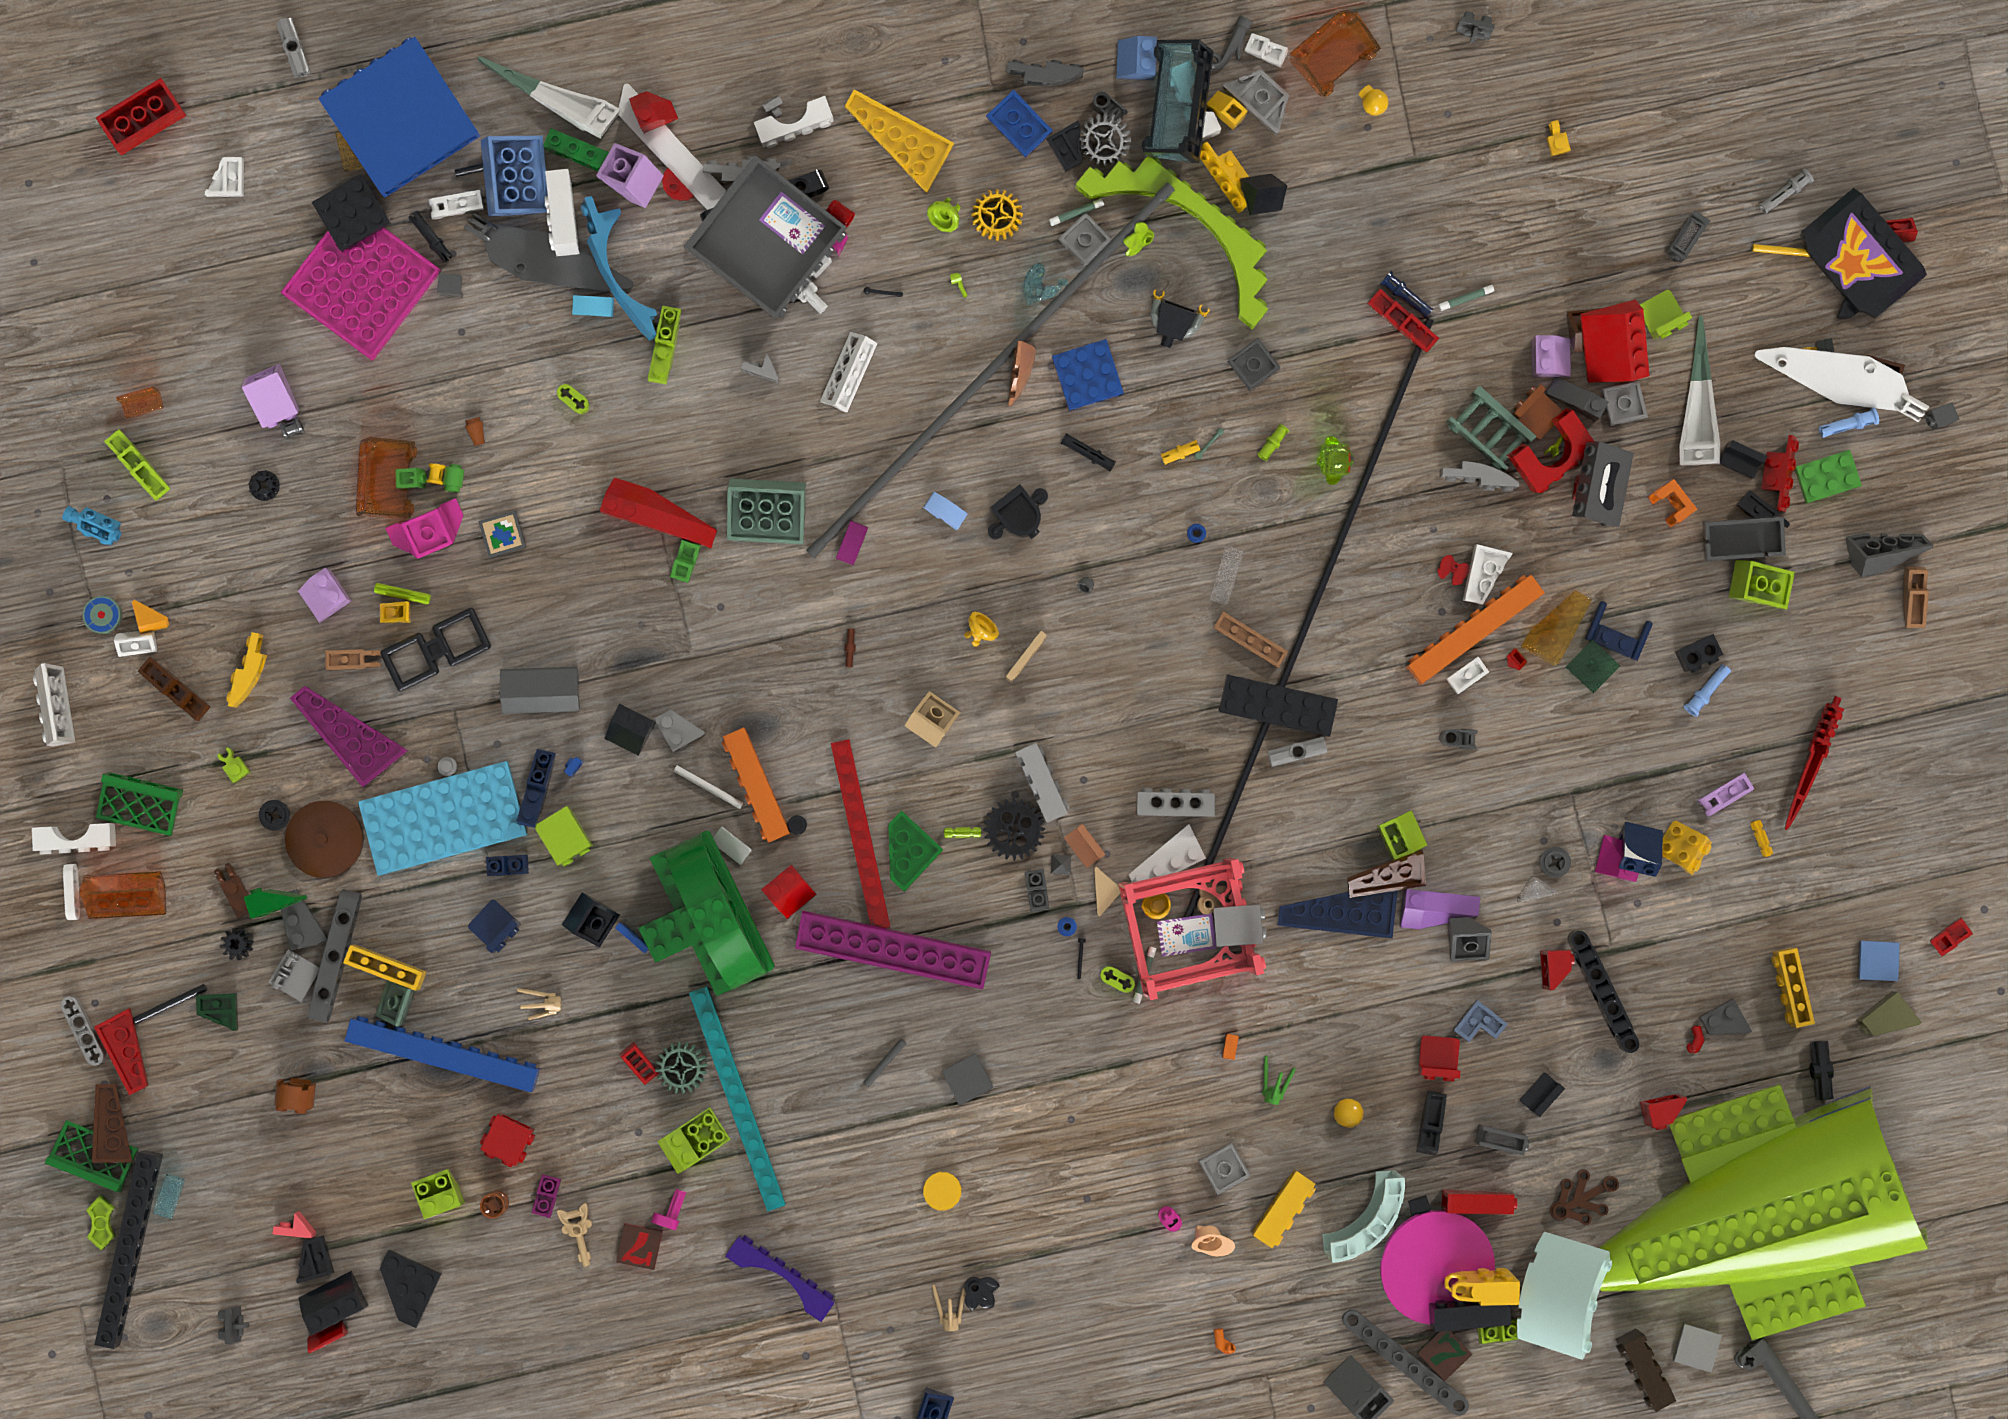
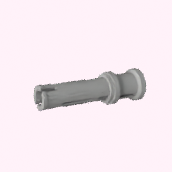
(1793, 186)

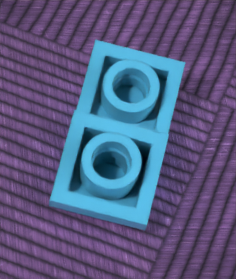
(593, 306)

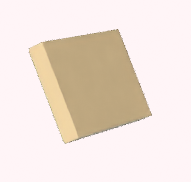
(1030, 651)

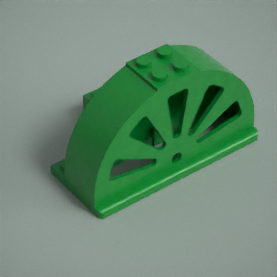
(706, 916)

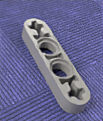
(87, 1028)

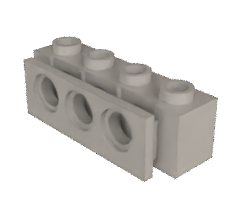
(1205, 809)

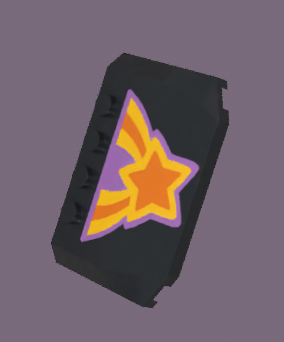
(1862, 254)

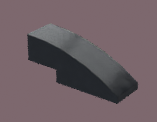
(1431, 1123)

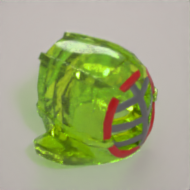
(1335, 460)

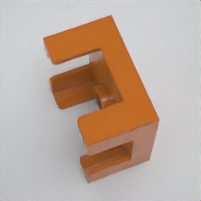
(1677, 498)

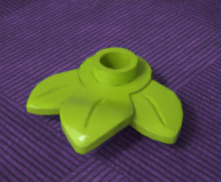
(1141, 237)

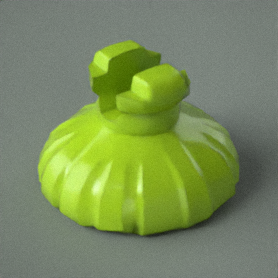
(944, 215)

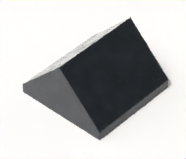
(1263, 193)

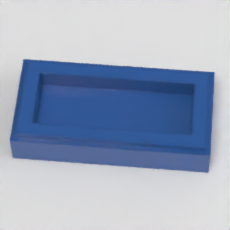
(632, 936)

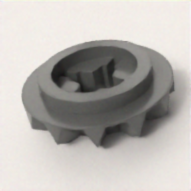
(1557, 853)

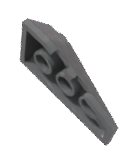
(1878, 554)

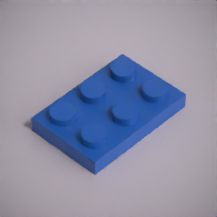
(1019, 123)

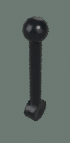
(867, 290)

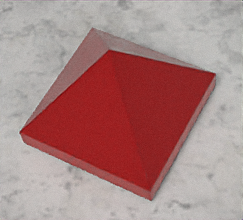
(1516, 660)

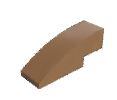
(1915, 597)

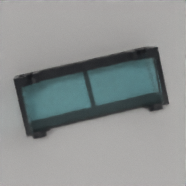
(1179, 100)

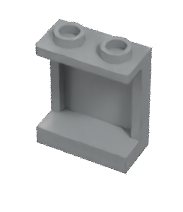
(1239, 925)

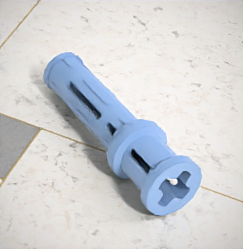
(1857, 421)
(1702, 697)

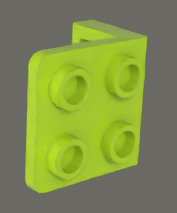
(1663, 315)

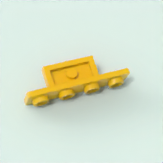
(1226, 172)

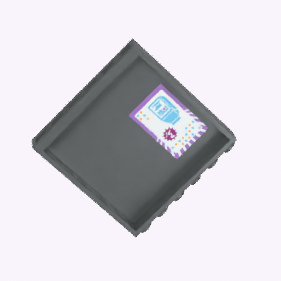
(766, 238)

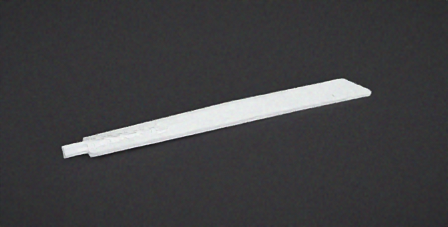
(690, 173)

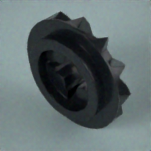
(272, 483)
(266, 819)

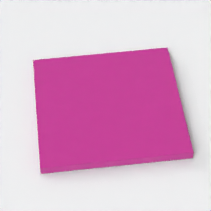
(362, 290)

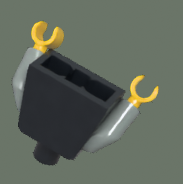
(1174, 319)

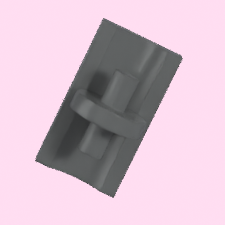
(1475, 28)
(233, 1324)

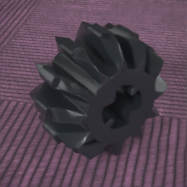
(230, 940)

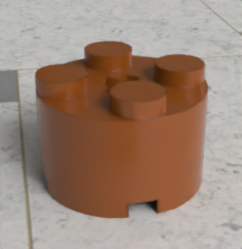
(294, 1095)

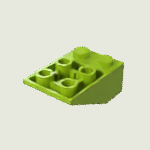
(693, 1140)

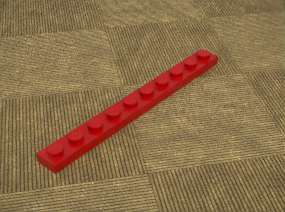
(860, 834)

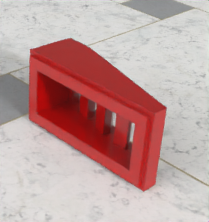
(628, 1050)

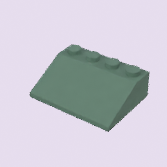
(766, 511)

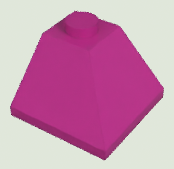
(1609, 860)

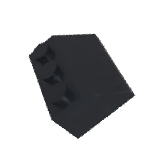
(331, 1303)

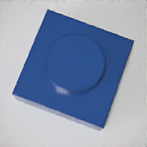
(573, 766)

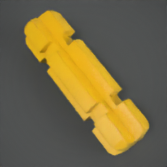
(1761, 838)

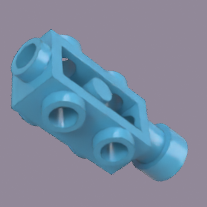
(94, 524)

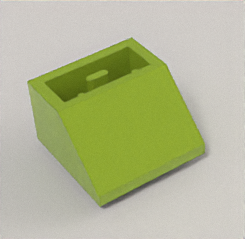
(1401, 835)
(437, 1193)

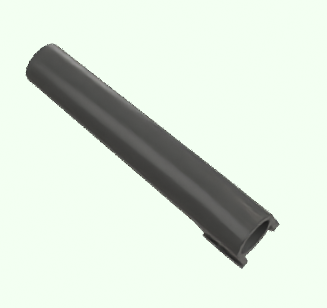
(1759, 1353)

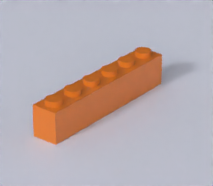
(756, 785)

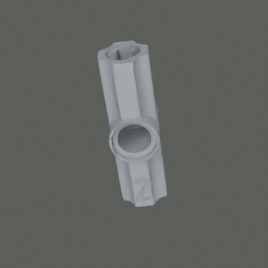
(290, 37)
(1285, 754)

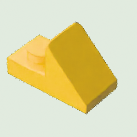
(395, 612)

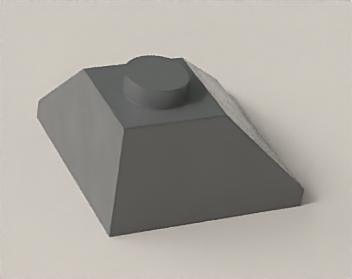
(1468, 940)

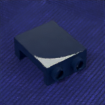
(1641, 849)

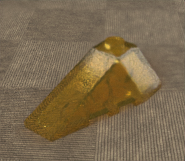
(1554, 633)

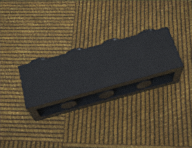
(1467, 1315)

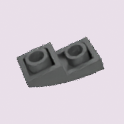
(1037, 890)

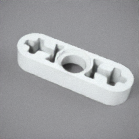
(71, 891)

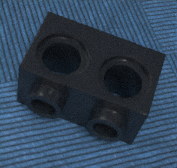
(1698, 650)

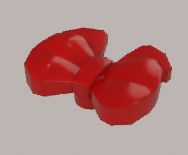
(1449, 565)

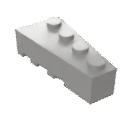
(1041, 782)

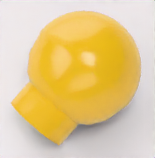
(1373, 100)

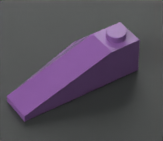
(1430, 909)

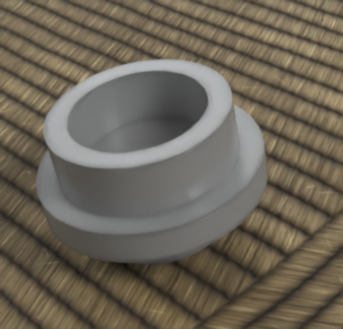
(447, 766)

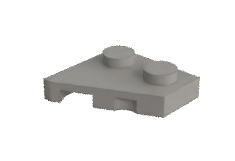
(677, 730)

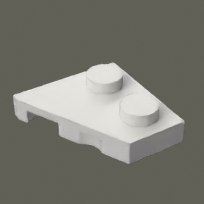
(228, 179)

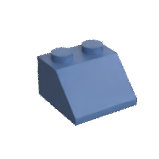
(1136, 58)

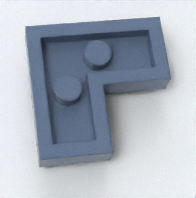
(1479, 1017)

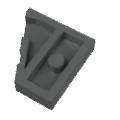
(1725, 1019)

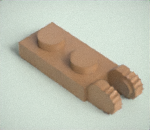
(349, 659)

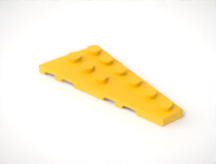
(907, 142)

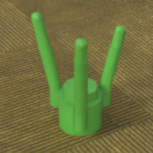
(1275, 1094)

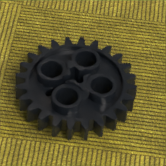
(1031, 834)

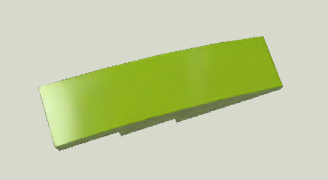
(137, 465)

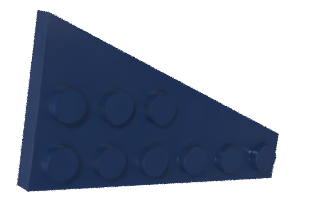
(1339, 913)

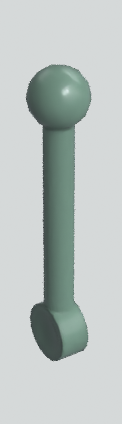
(1198, 455)

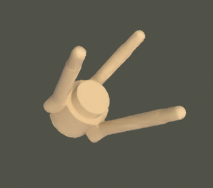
(552, 1004)
(950, 1321)

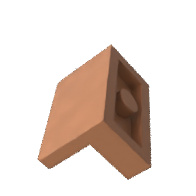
(1084, 845)

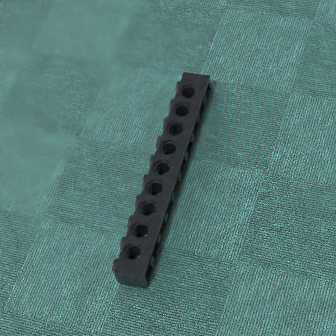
(128, 1249)

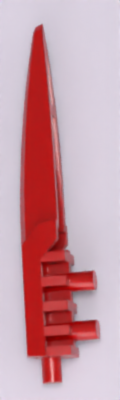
(1818, 750)

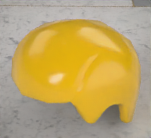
(1156, 906)
(1348, 1113)

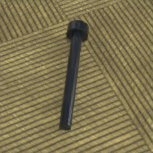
(1081, 940)

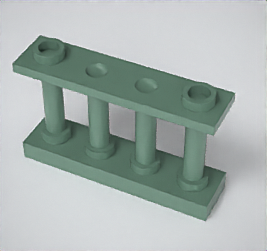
(1495, 410)

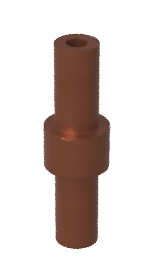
(850, 648)

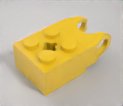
(1485, 1286)

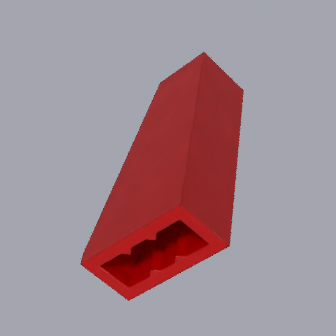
(1478, 1202)

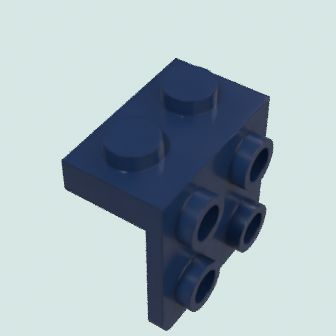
(494, 926)

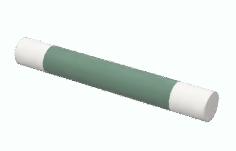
(1076, 212)
(1465, 298)
(1149, 959)

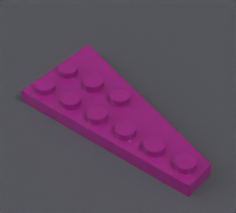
(355, 743)

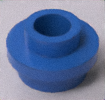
(1200, 528)
(1067, 932)

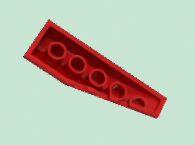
(653, 511)

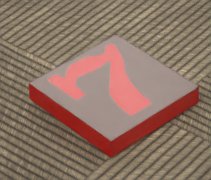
(639, 1246)

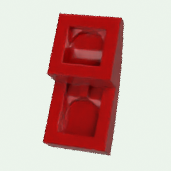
(1951, 936)

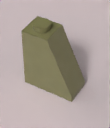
(1888, 1016)

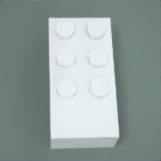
(562, 213)

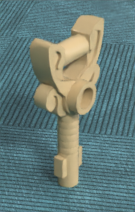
(577, 1229)

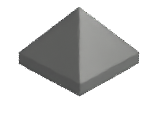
(1061, 864)

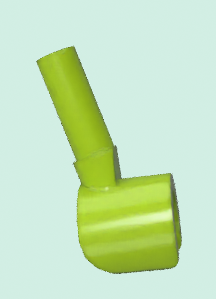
(956, 278)
(1553, 449)

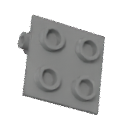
(294, 975)

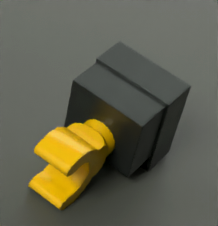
(1823, 345)

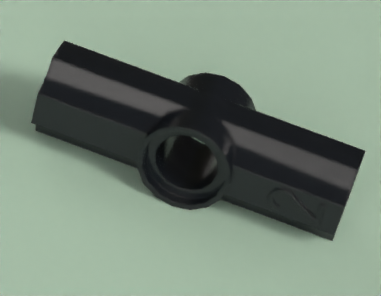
(1821, 1070)

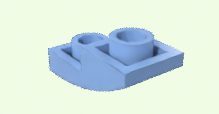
(946, 510)

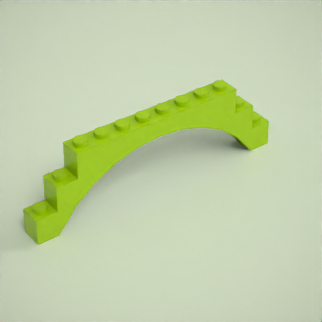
(1237, 243)

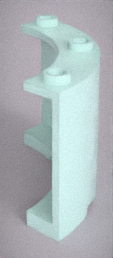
(1372, 1223)
(1562, 1294)

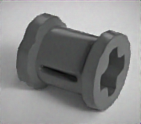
(292, 428)

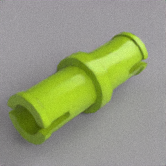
(1273, 442)

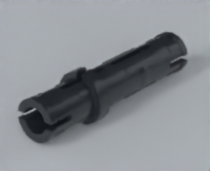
(436, 243)
(1088, 452)

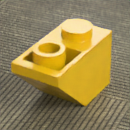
(1227, 109)

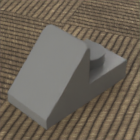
(766, 372)

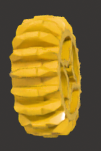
(1004, 216)

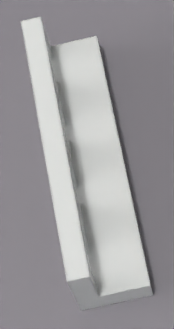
(851, 372)

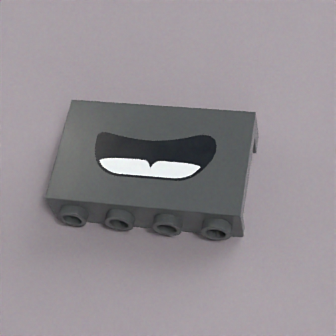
(1603, 483)

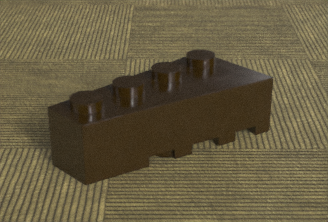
(1645, 1370)

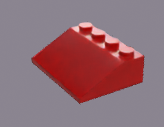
(1615, 343)

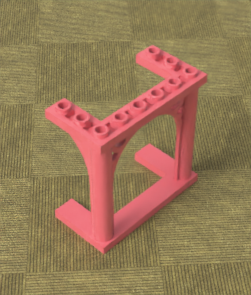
(1226, 871)

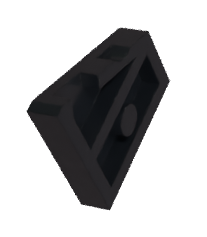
(1067, 146)
(314, 1260)

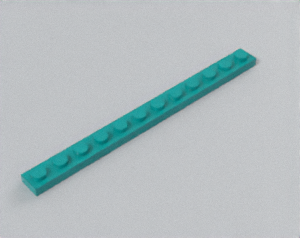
(737, 1098)

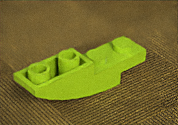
(664, 345)

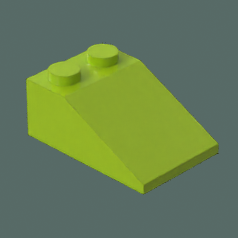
(1761, 584)

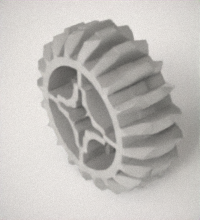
(1095, 152)

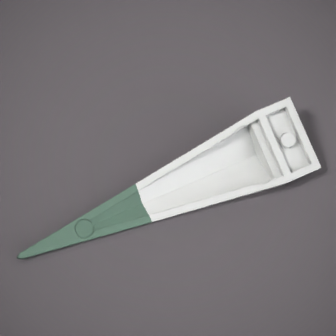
(578, 109)
(1700, 429)

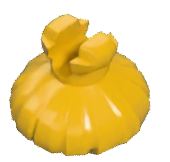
(981, 628)

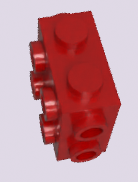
(507, 1140)

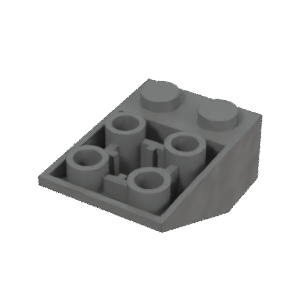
(1358, 1390)

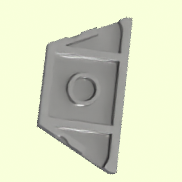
(1261, 98)

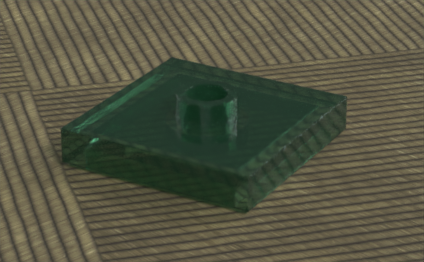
(1592, 666)

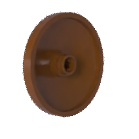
(324, 839)

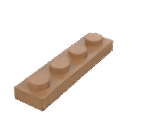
(1250, 639)

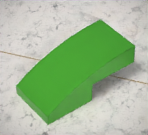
(685, 561)

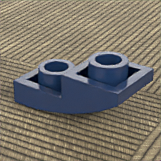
(507, 865)

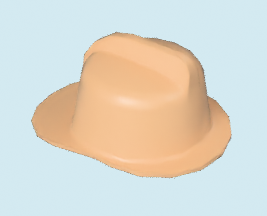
(1211, 1242)

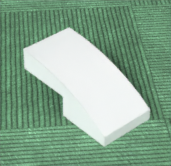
(1266, 50)

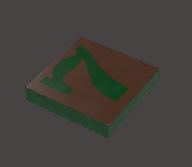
(1444, 1353)

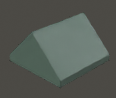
(394, 1003)

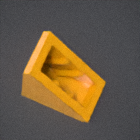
(148, 619)

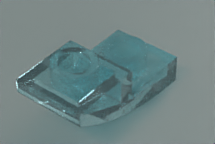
(169, 1196)

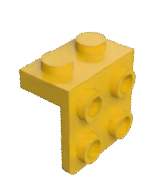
(1685, 846)

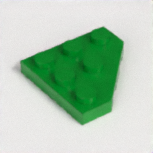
(909, 850)

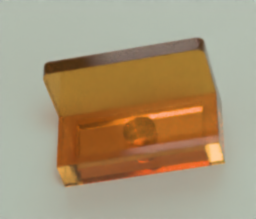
(140, 402)

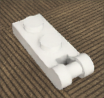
(456, 204)

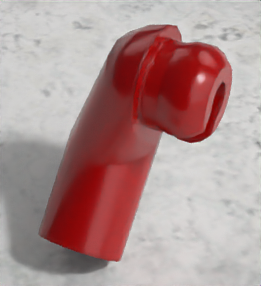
(1698, 1040)

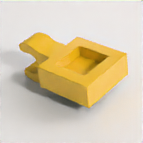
(1558, 141)

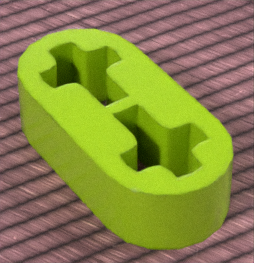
(576, 396)
(1114, 983)

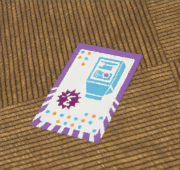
(1187, 934)

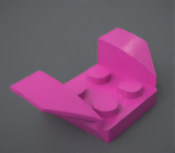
(427, 531)

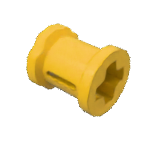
(435, 474)

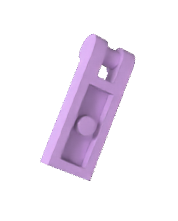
(1726, 794)

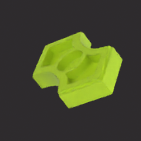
(101, 1231)

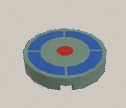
(102, 615)

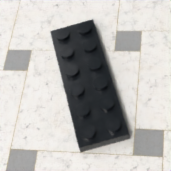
(1278, 705)

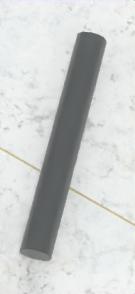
(884, 1063)

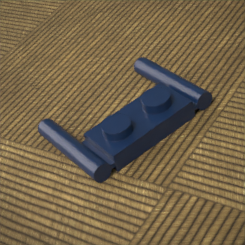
(1616, 640)

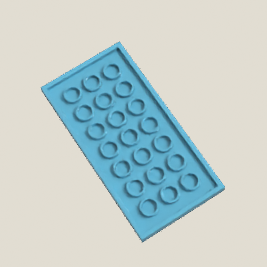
(442, 818)

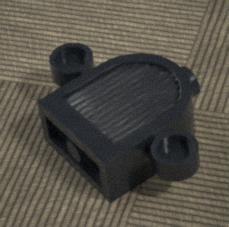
(1018, 513)

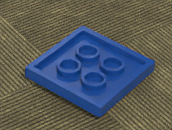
(1087, 375)

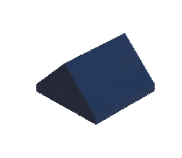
(934, 1405)

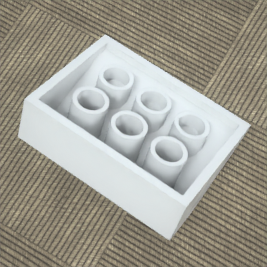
(54, 705)

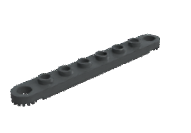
(1405, 1362)

